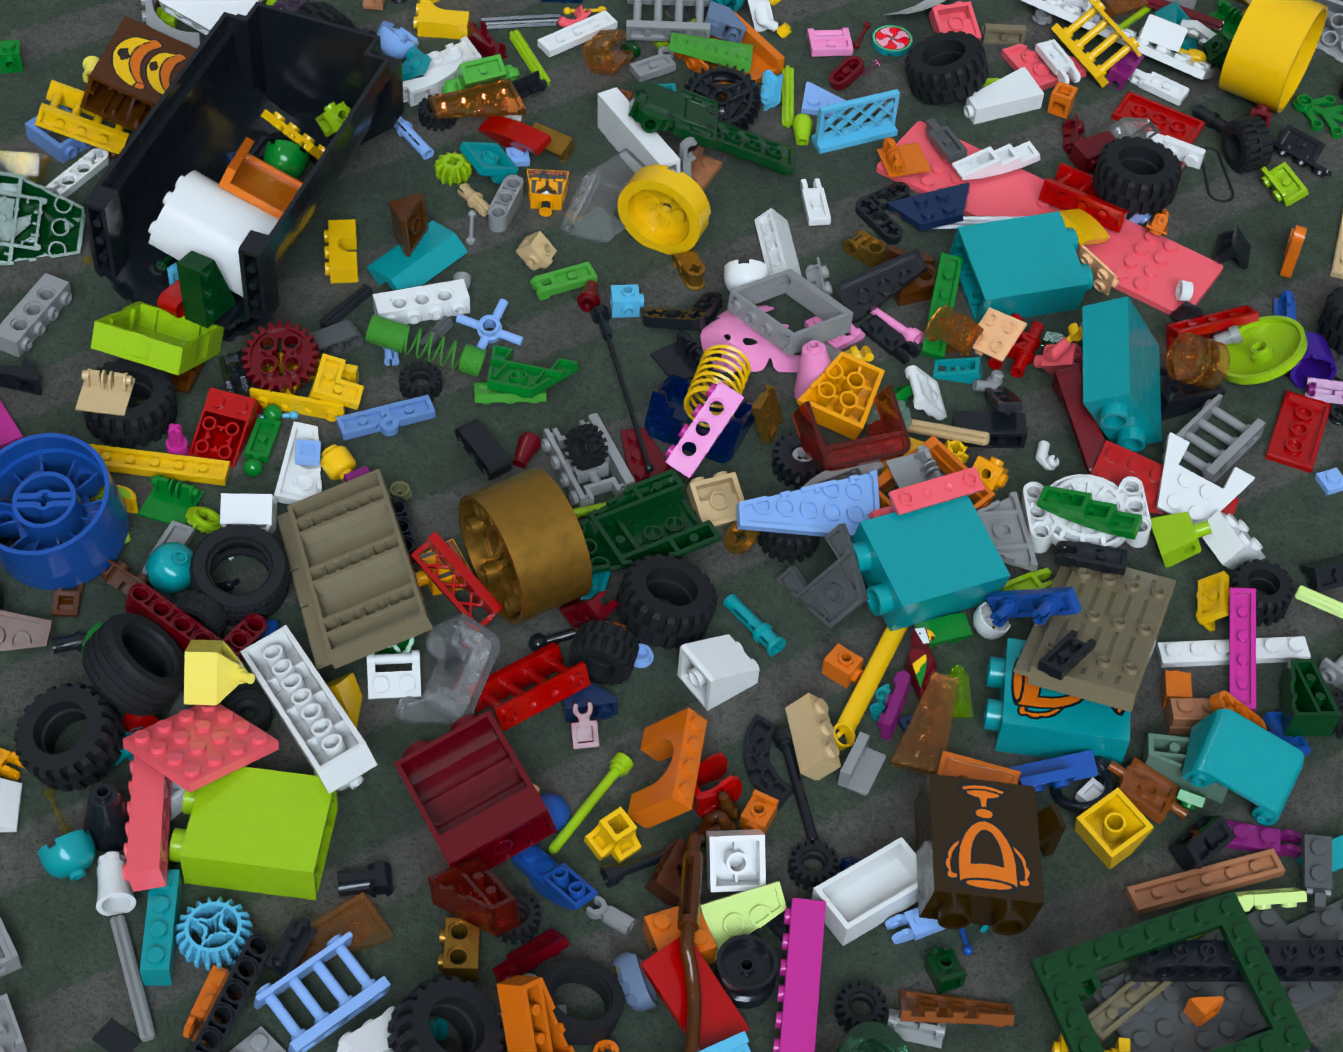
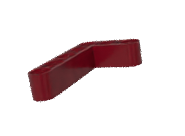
(1069, 387)
(182, 628)

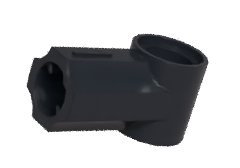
(372, 880)

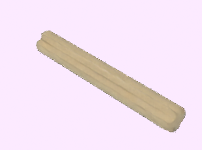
(949, 432)

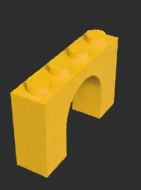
(440, 22)

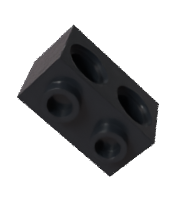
(1201, 842)

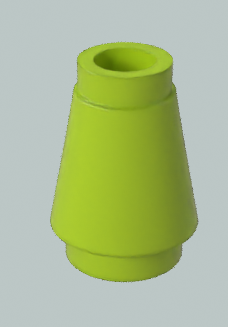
(802, 128)

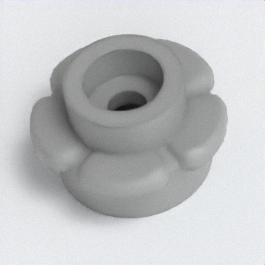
(1042, 17)

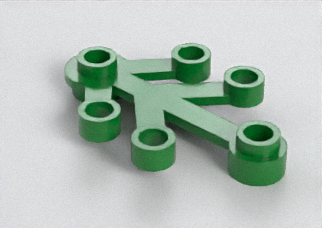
(1330, 114)

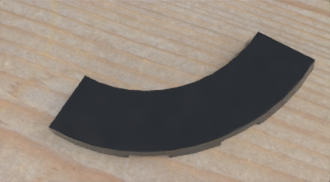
(757, 760)

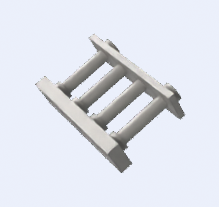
(661, 30)
(1236, 446)

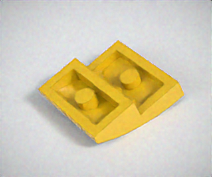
(1087, 228)

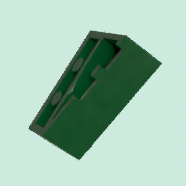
(203, 289)
(1306, 701)

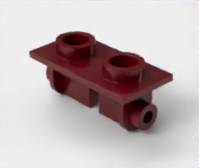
(1072, 132)

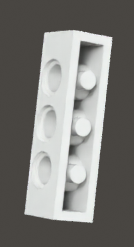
(423, 302)

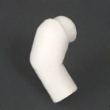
(1042, 457)

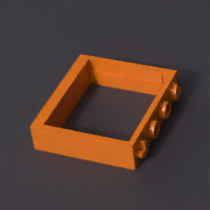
(947, 463)

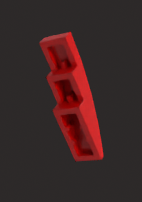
(515, 134)

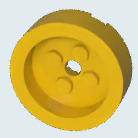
(660, 226)

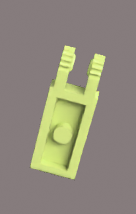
(1264, 898)

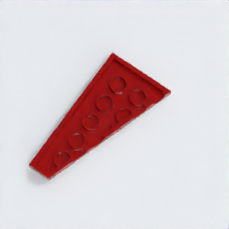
(1117, 463)

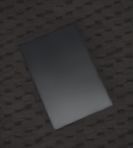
(116, 1038)

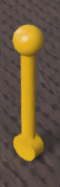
(567, 10)

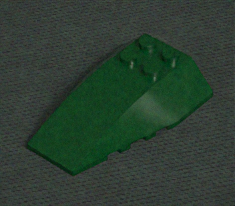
(644, 522)

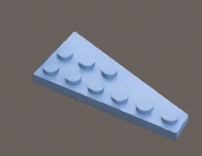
(813, 508)

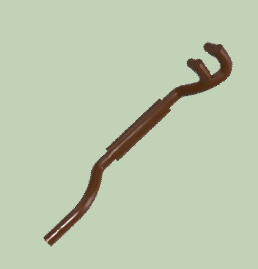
(690, 909)

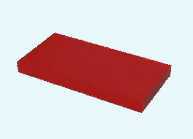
(1165, 118)
(1298, 431)
(719, 1015)

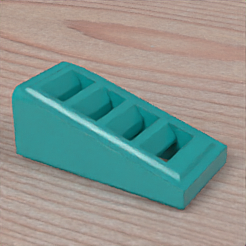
(972, 371)

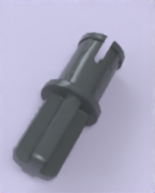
(438, 330)

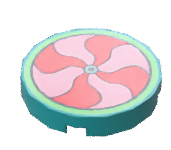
(892, 40)

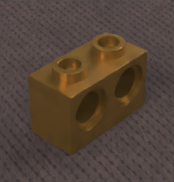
(459, 949)

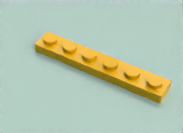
(168, 465)

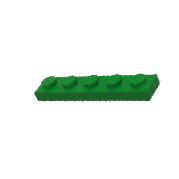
(943, 294)

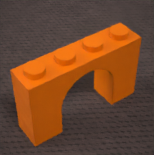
(673, 794)

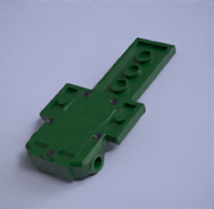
(697, 117)

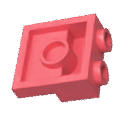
(954, 18)

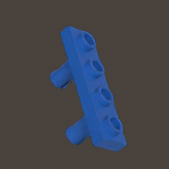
(1032, 603)

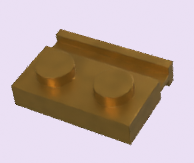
(767, 414)

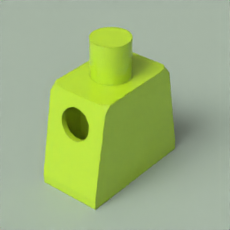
(1178, 536)

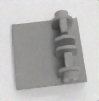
(914, 467)

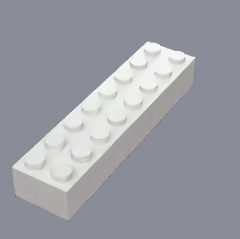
(308, 709)

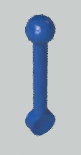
(967, 949)

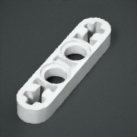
(72, 173)

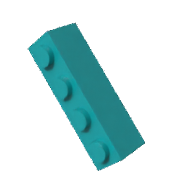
(160, 932)

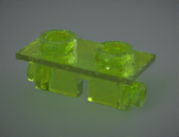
(963, 701)

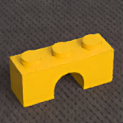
(341, 238)

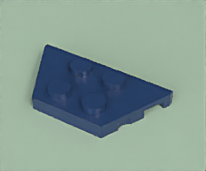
(934, 207)

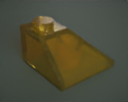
(29, 165)

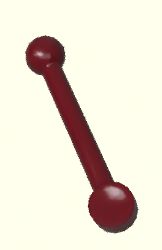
(856, 45)

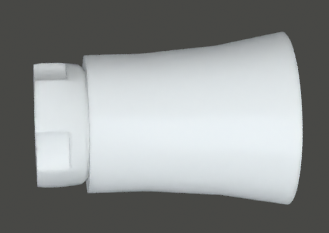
(113, 892)

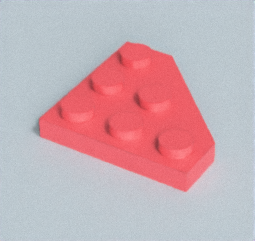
(1019, 57)

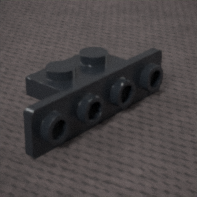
(1301, 147)

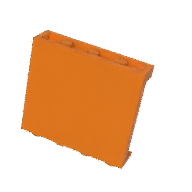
(763, 57)
(259, 182)

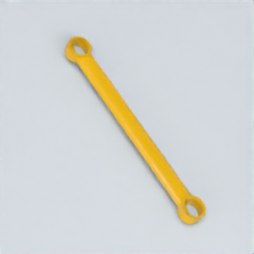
(867, 686)

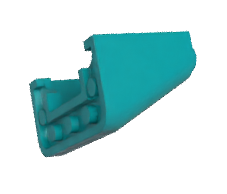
(1244, 760)

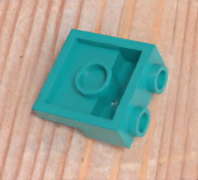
(489, 160)

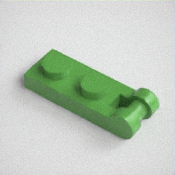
(563, 280)

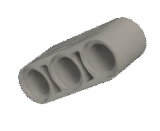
(505, 203)

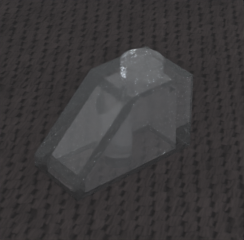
(1133, 127)

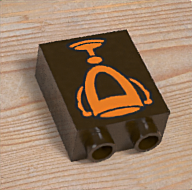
(978, 853)

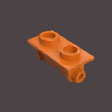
(1158, 223)

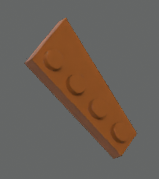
(939, 1008)

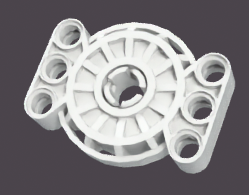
(1048, 528)

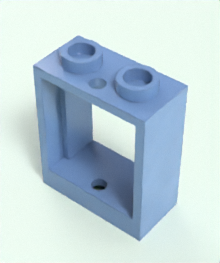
(61, 151)

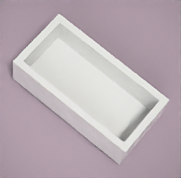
(869, 891)

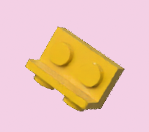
(1212, 599)

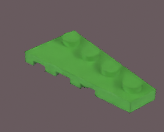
(713, 50)

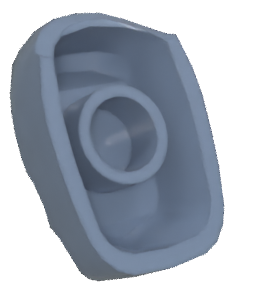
(636, 987)

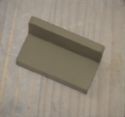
(1003, 34)

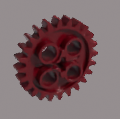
(258, 359)

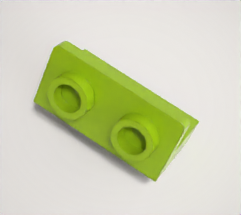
(1284, 183)

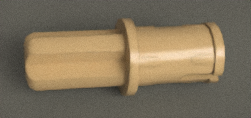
(474, 199)

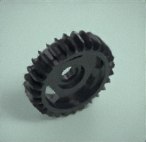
(740, 92)

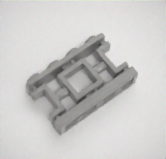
(572, 477)

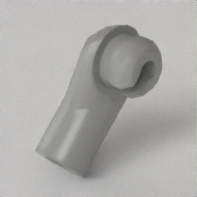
(993, 381)

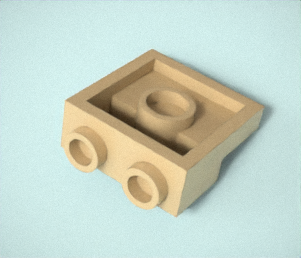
(715, 498)

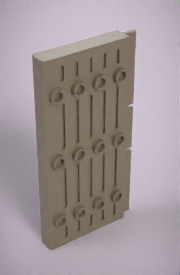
(352, 571)
(1123, 618)

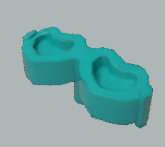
(881, 697)

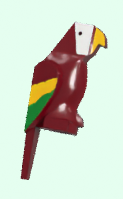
(920, 660)

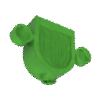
(479, 73)

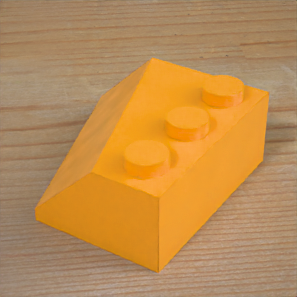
(844, 394)

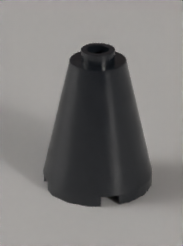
(106, 817)

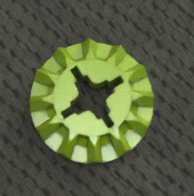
(203, 519)

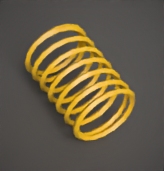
(740, 383)

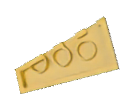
(292, 132)

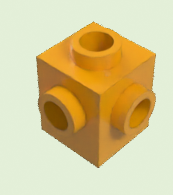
(998, 472)

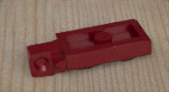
(530, 955)

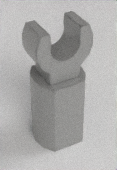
(611, 916)

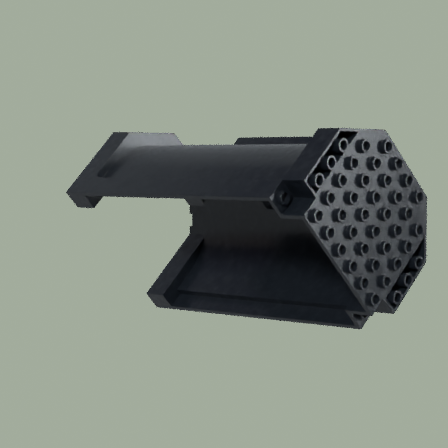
(214, 103)

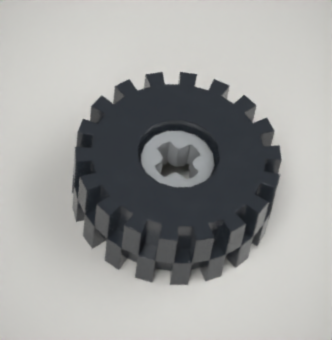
(788, 466)

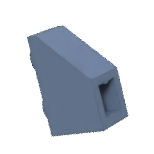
(724, 23)

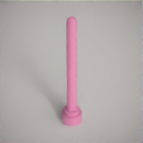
(910, 334)

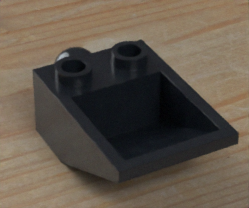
(1180, 397)

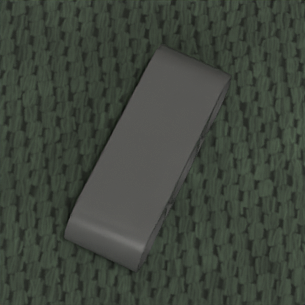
(337, 338)

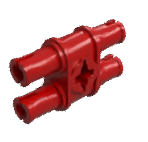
(1022, 350)

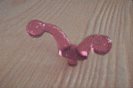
(877, 62)

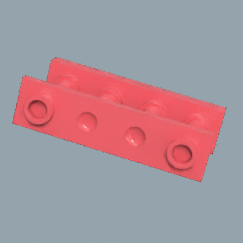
(932, 492)

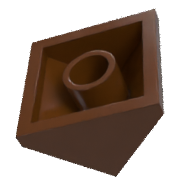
(409, 221)

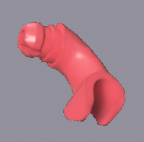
(578, 13)

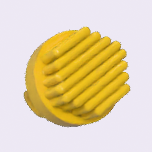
(864, 354)

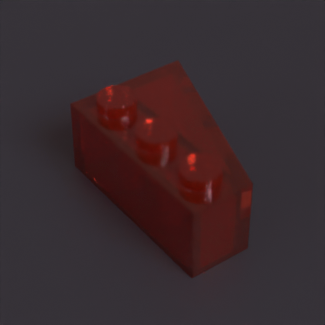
(475, 896)

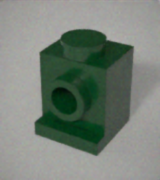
(943, 977)

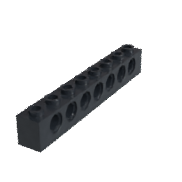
(1214, 962)

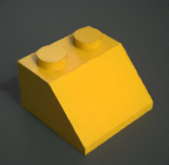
(1113, 828)

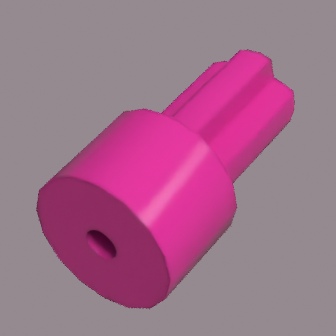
(176, 442)

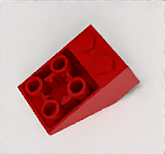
(224, 426)

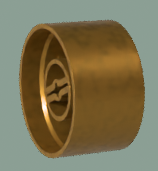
(525, 545)

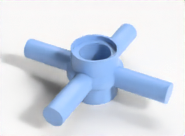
(491, 321)

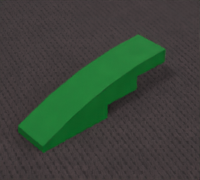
(1085, 511)

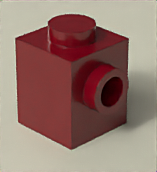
(1263, 112)

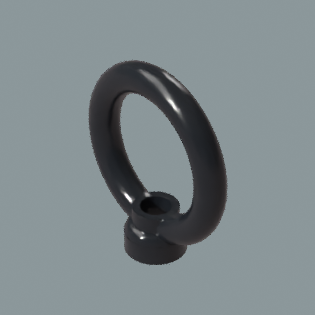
(1080, 807)

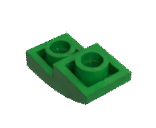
(948, 629)

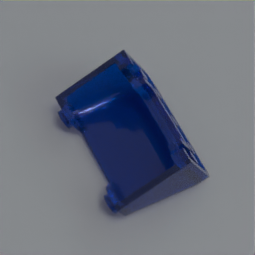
(667, 418)

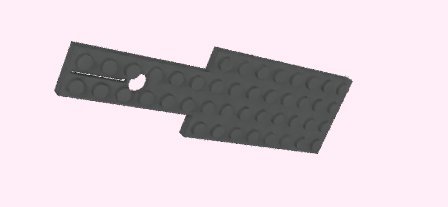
(1166, 1028)

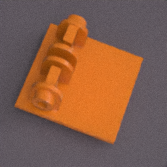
(902, 159)

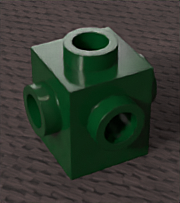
(1217, 49)

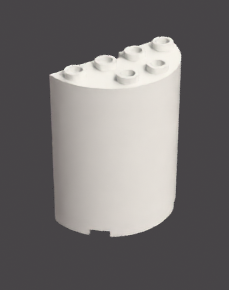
(209, 222)

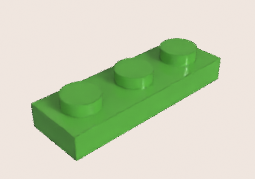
(489, 396)

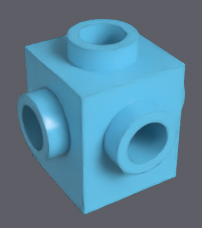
(625, 301)

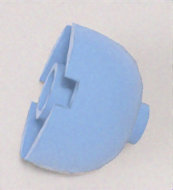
(395, 41)

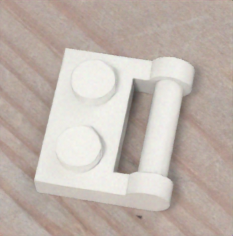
(925, 393)
(396, 683)

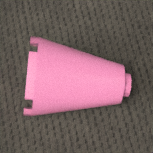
(812, 364)

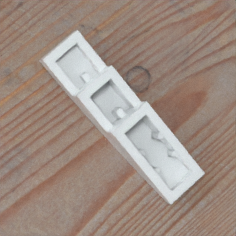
(996, 162)

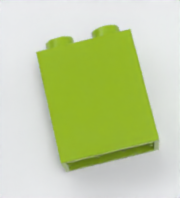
(257, 833)

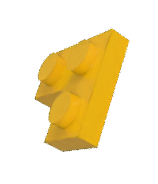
(331, 387)

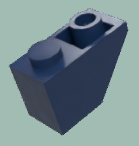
(604, 703)

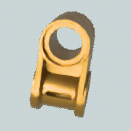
(867, 248)
(690, 269)

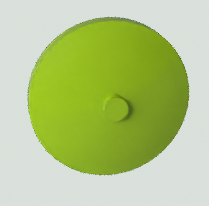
(1267, 350)

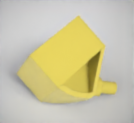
(211, 672)

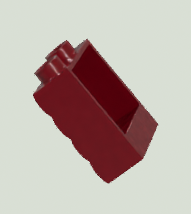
(475, 793)

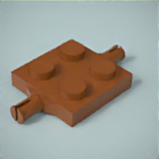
(1148, 790)

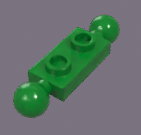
(262, 440)

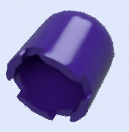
(1316, 362)

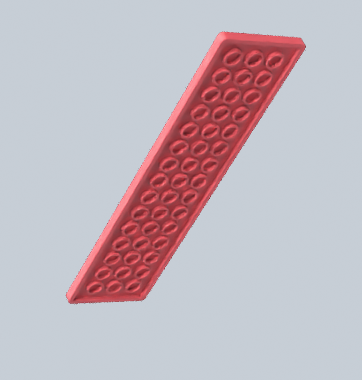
(1144, 262)

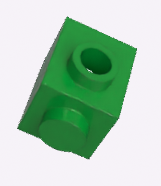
(11, 52)

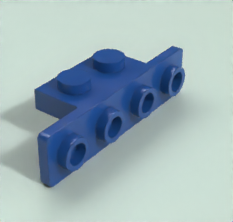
(1057, 771)

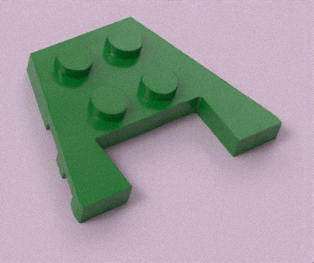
(522, 378)

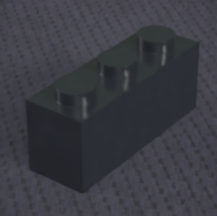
(1004, 430)

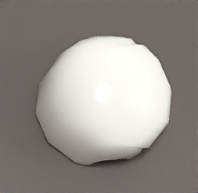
(983, 623)

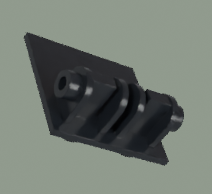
(680, 357)

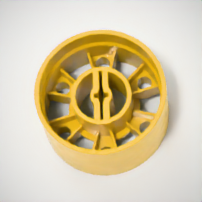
(1272, 50)

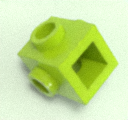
(333, 117)

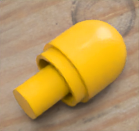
(1195, 53)

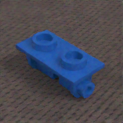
(1285, 305)

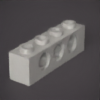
(34, 314)

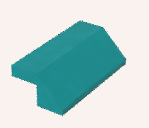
(431, 256)

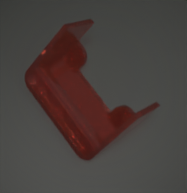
(885, 438)

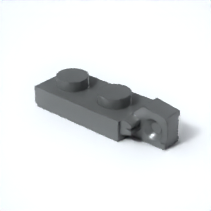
(945, 141)
(1317, 869)

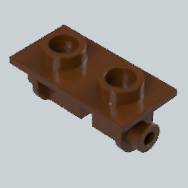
(119, 574)

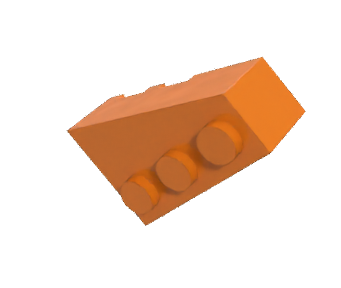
(530, 1016)

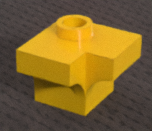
(614, 836)

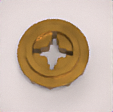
(737, 545)

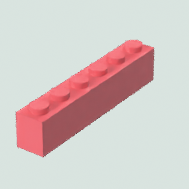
(147, 827)

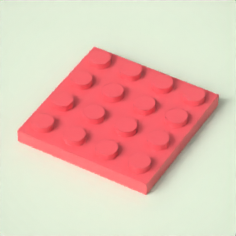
(200, 745)

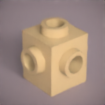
(536, 251)

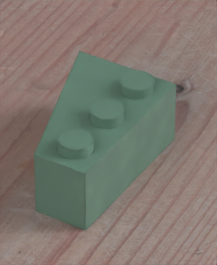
(1167, 756)

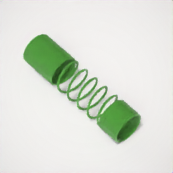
(394, 336)

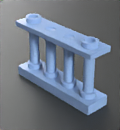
(324, 1021)

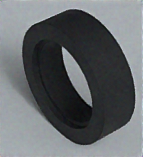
(602, 982)

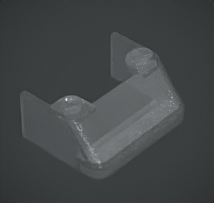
(595, 201)

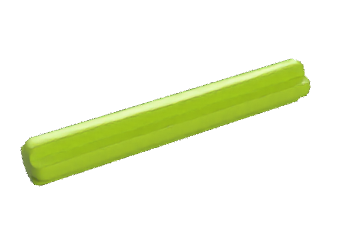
(528, 55)
(787, 96)

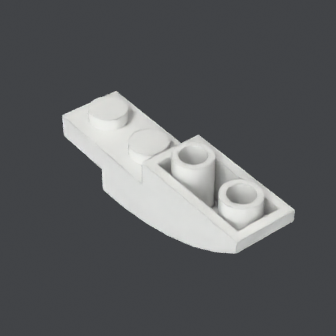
(428, 84)

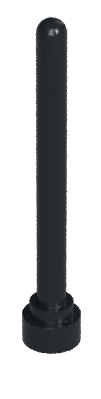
(783, 741)
(616, 873)

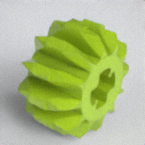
(452, 168)

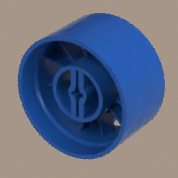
(60, 530)

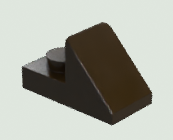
(1051, 828)

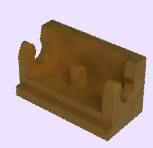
(561, 144)

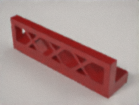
(1211, 323)
(462, 574)

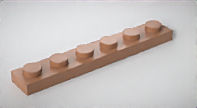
(1204, 881)

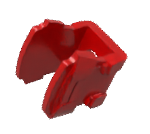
(711, 770)

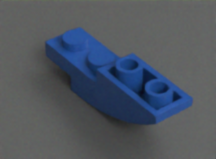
(553, 880)

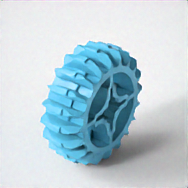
(209, 919)

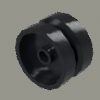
(747, 970)

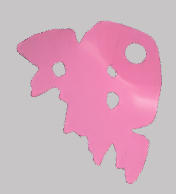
(757, 354)

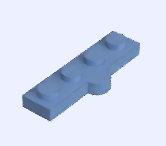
(386, 418)

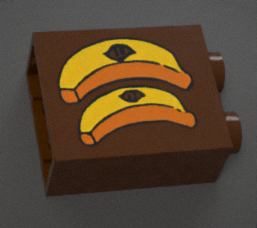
(134, 73)

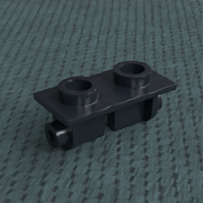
(529, 84)
(291, 946)

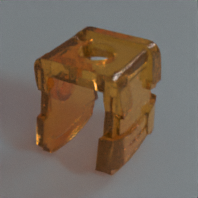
(600, 46)
(954, 329)

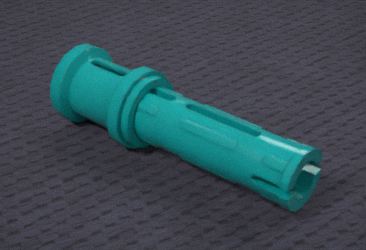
(761, 632)

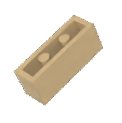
(813, 737)

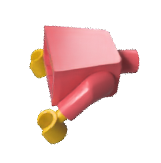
(1063, 353)

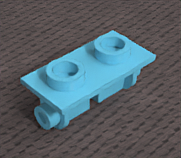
(771, 89)

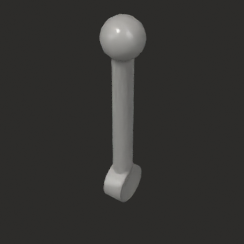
(470, 240)

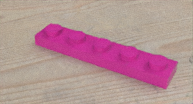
(1242, 645)

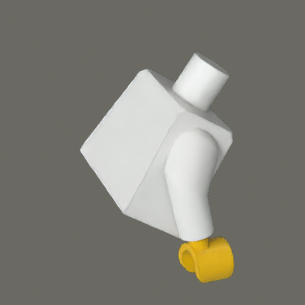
(763, 17)

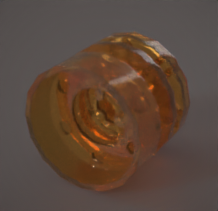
(1197, 360)

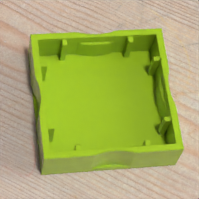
(156, 338)

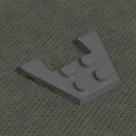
(837, 589)

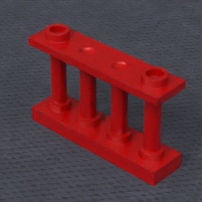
(1076, 191)
(525, 672)

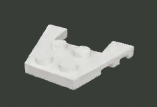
(1188, 492)

